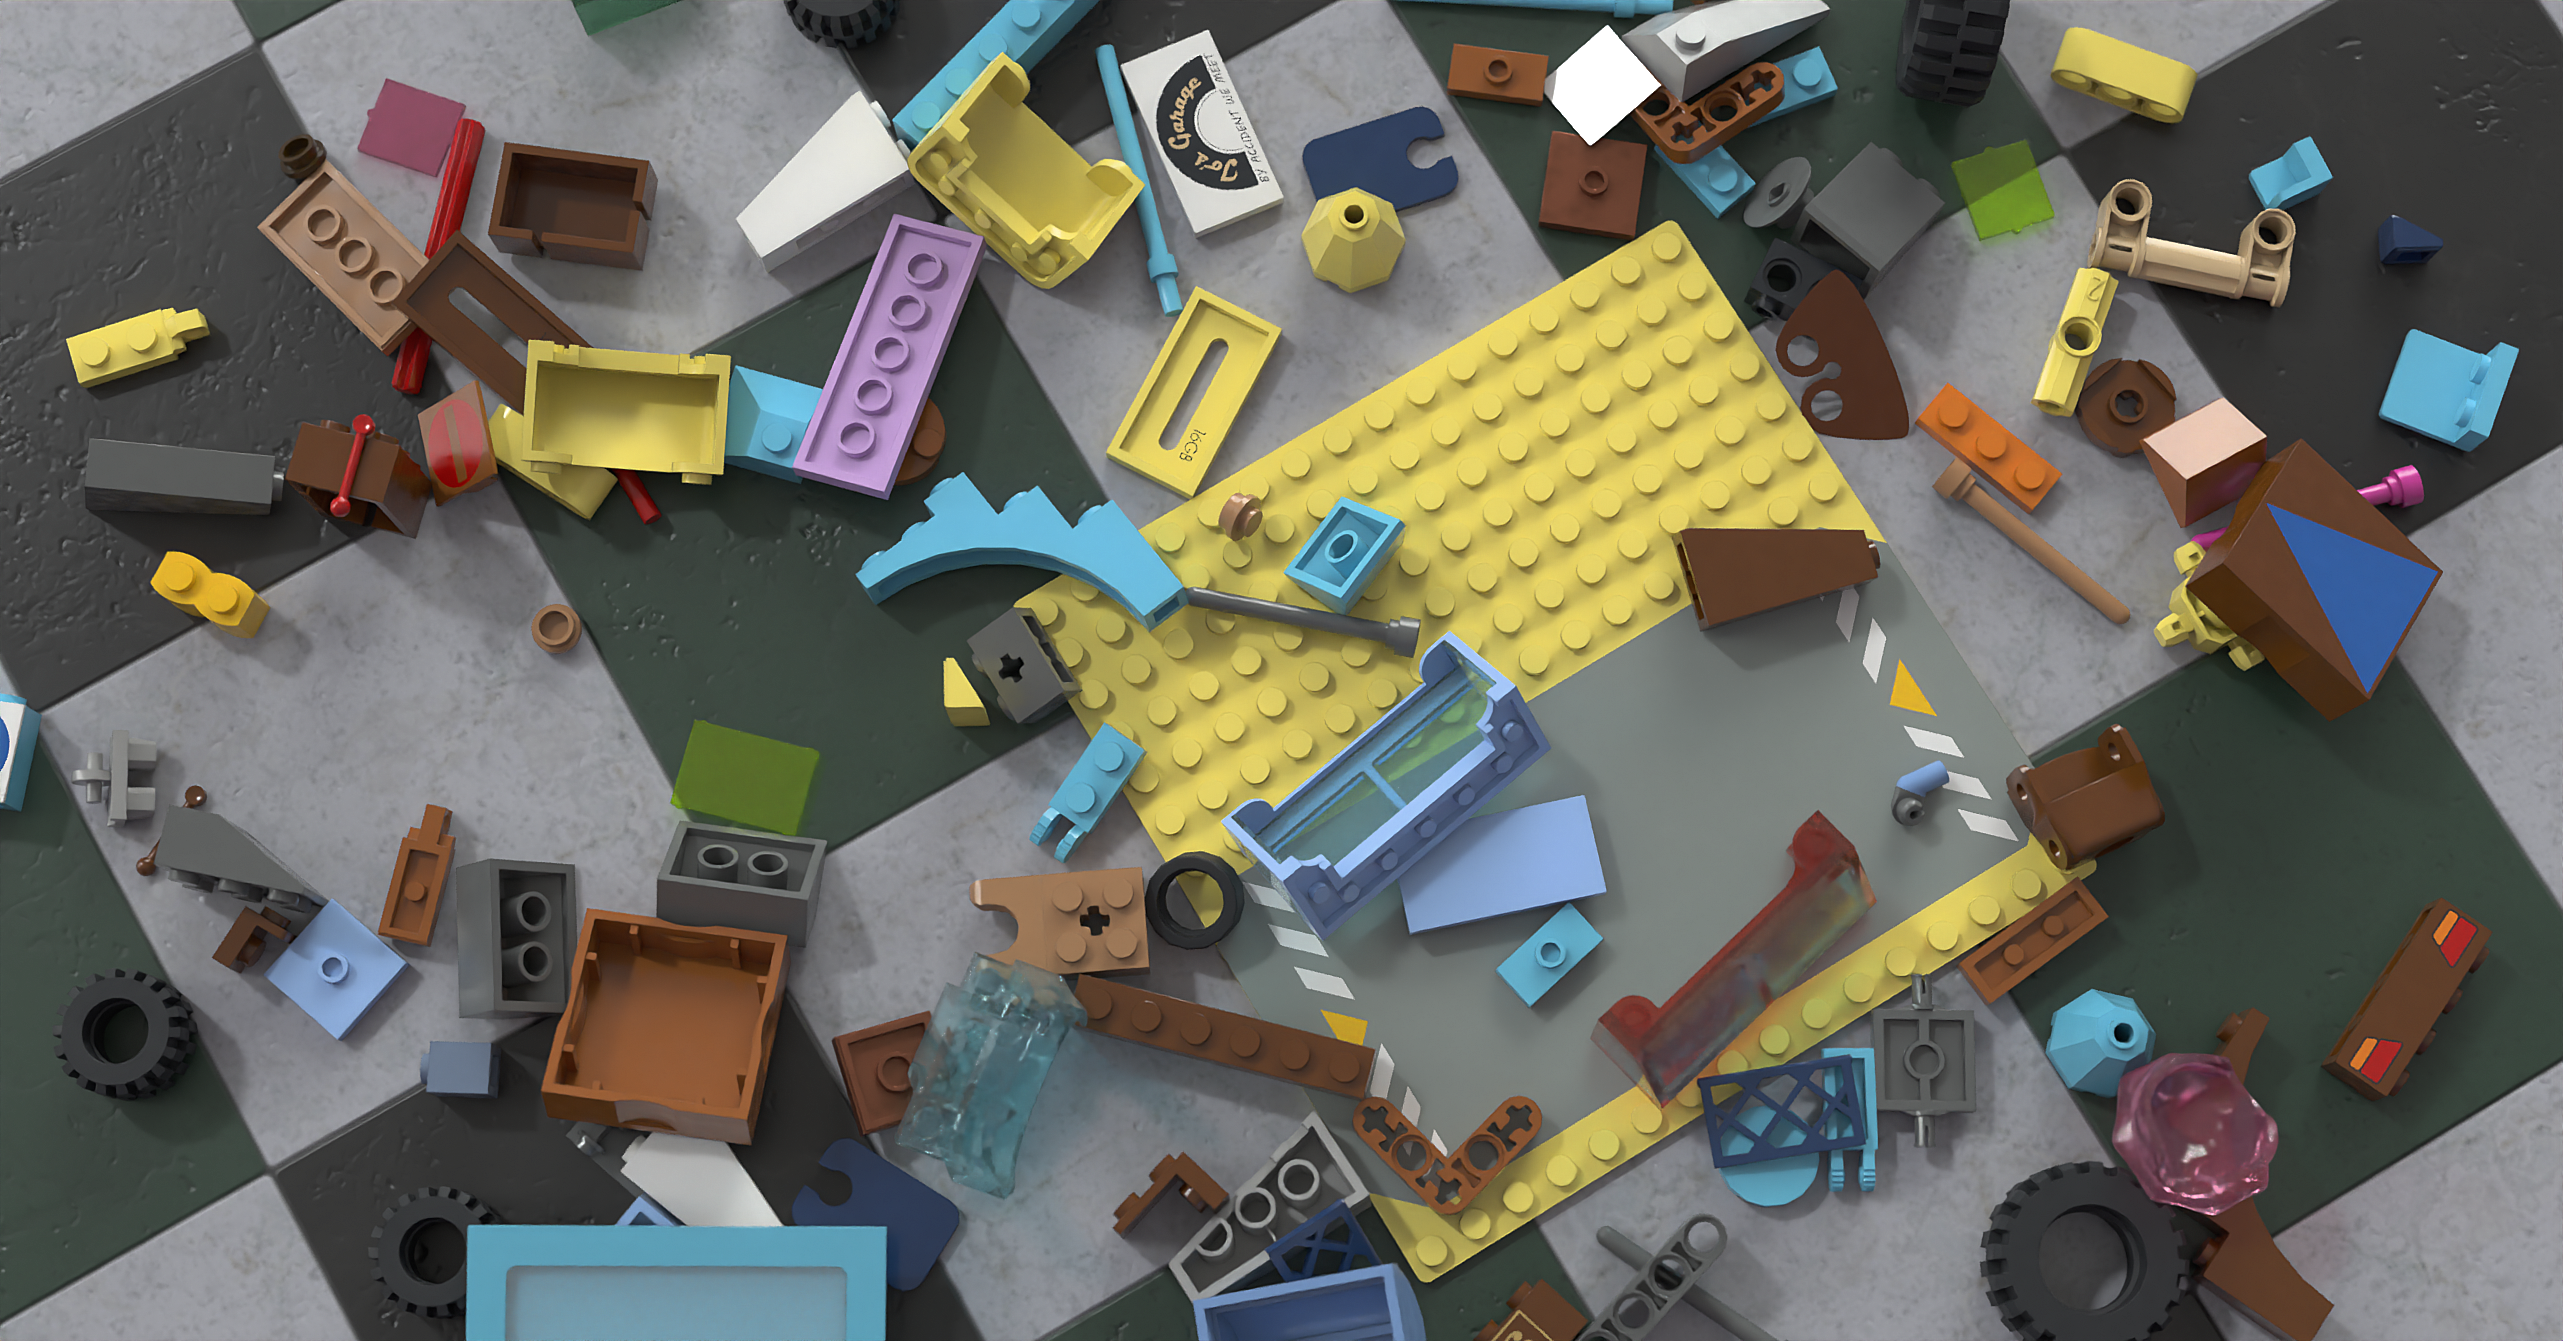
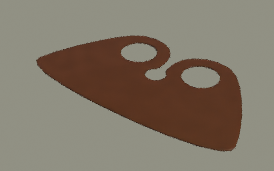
(1848, 336)

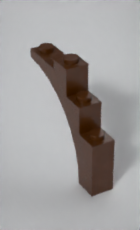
(2243, 1259)

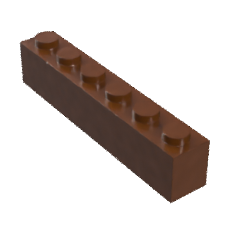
(1225, 1038)

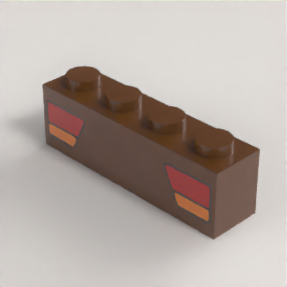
(2407, 1000)

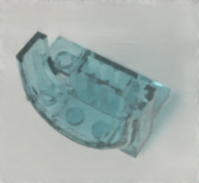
(985, 1069)

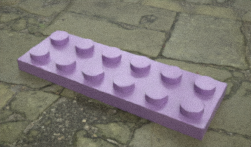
(890, 356)

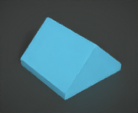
(1346, 554)

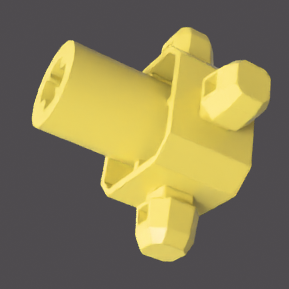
(2198, 623)

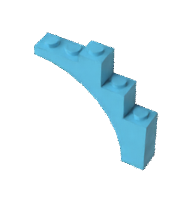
(1029, 532)

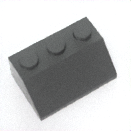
(741, 880)
(515, 938)

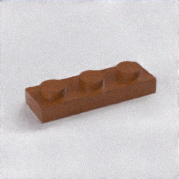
(2032, 941)

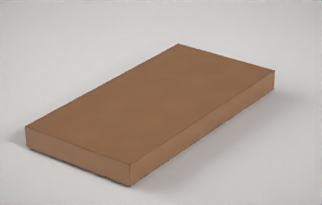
(348, 252)

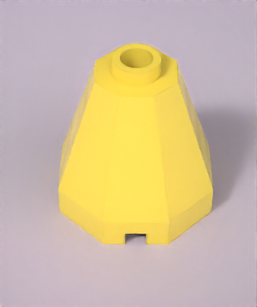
(1353, 240)

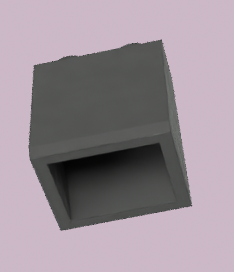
(1868, 217)

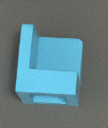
(2292, 177)

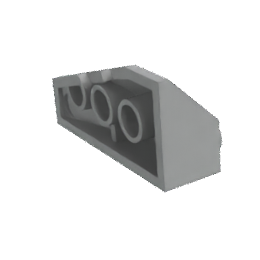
(1713, 39)

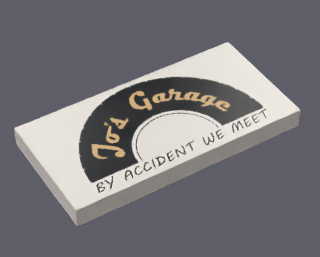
(1202, 134)

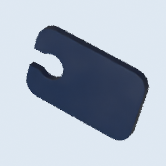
(1377, 162)
(884, 1196)

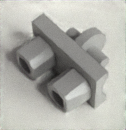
(125, 756)

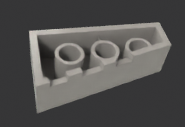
(1286, 1192)

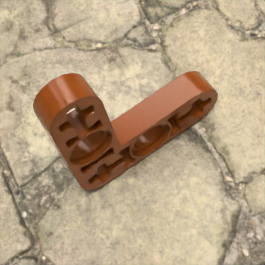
(1684, 120)
(1457, 1165)

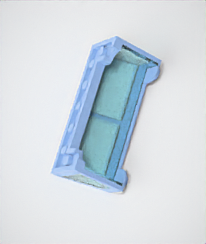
(1392, 789)

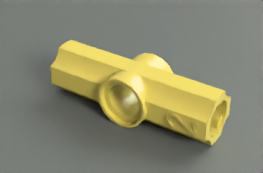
(2084, 317)

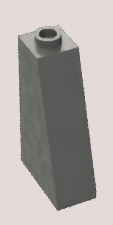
(178, 479)

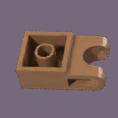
(1051, 920)

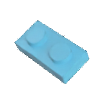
(1805, 83)
(1713, 178)

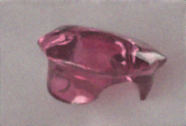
(2193, 1132)

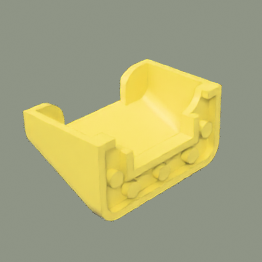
(1020, 179)
(625, 411)

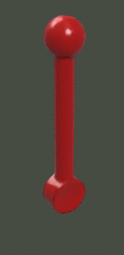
(364, 427)

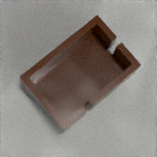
(573, 206)
(382, 477)

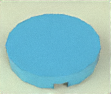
(1769, 1181)

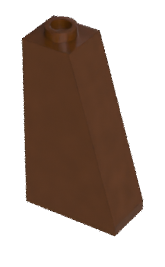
(1758, 571)

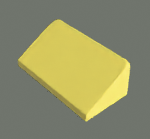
(960, 698)

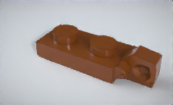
(419, 880)

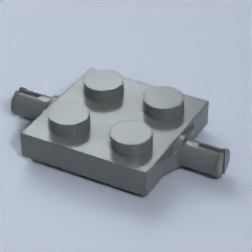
(1924, 1060)

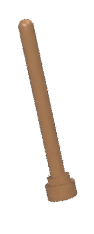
(1959, 484)

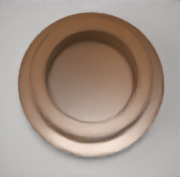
(1240, 516)
(556, 628)

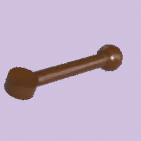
(194, 797)

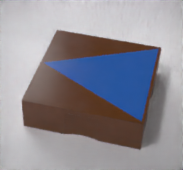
(2315, 580)

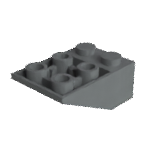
(210, 850)

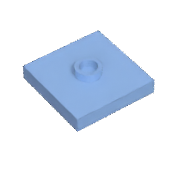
(336, 969)

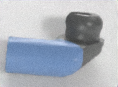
(1911, 792)

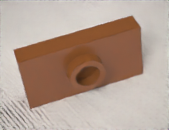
(1497, 75)

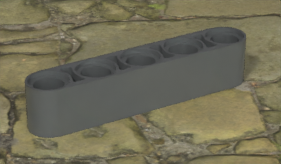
(1645, 1288)

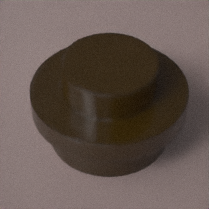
(301, 156)

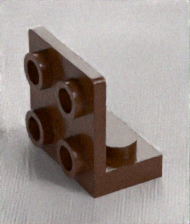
(1197, 1189)

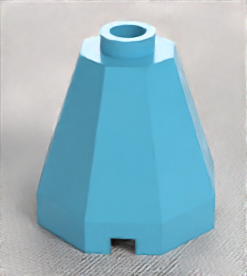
(2099, 1042)

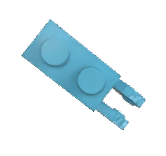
(1090, 789)
(1840, 1125)

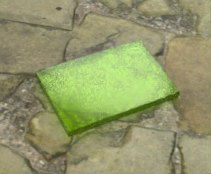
(744, 778)

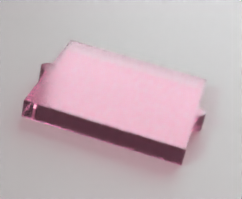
(411, 127)

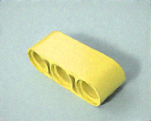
(2124, 75)
(577, 487)

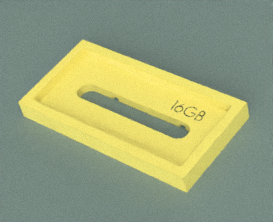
(1198, 327)

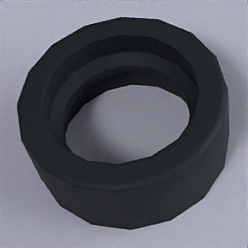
(1163, 922)

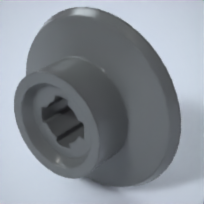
(1780, 195)

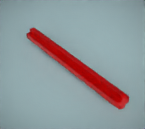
(446, 220)

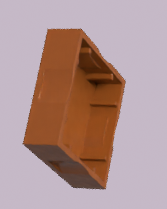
(667, 1027)

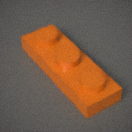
(1988, 448)

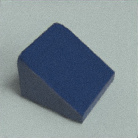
(2405, 242)

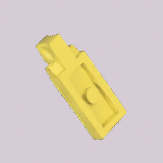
(134, 344)

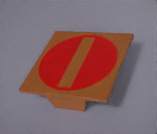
(458, 444)

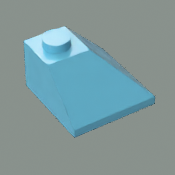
(767, 422)

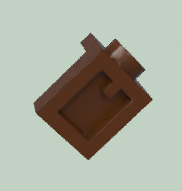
(245, 940)

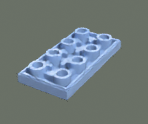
(1504, 866)

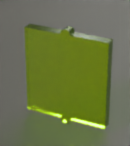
(2002, 190)

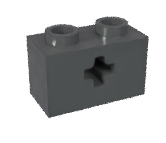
(1045, 676)

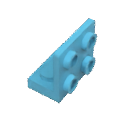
(2447, 389)

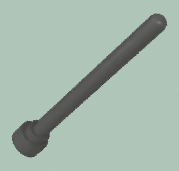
(1396, 634)
(1671, 1279)

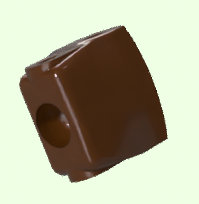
(2088, 800)

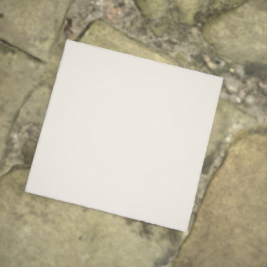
(1599, 85)

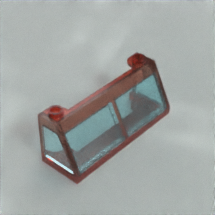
(1675, 1043)

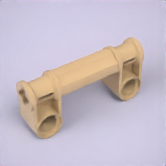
(2256, 271)

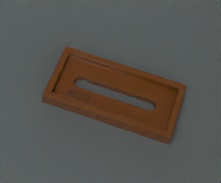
(467, 267)

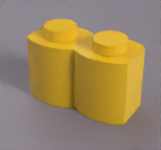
(211, 595)

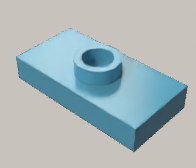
(1549, 955)

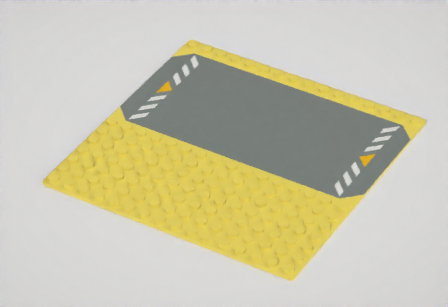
(1540, 533)

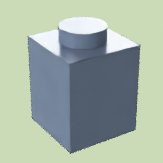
(461, 1069)

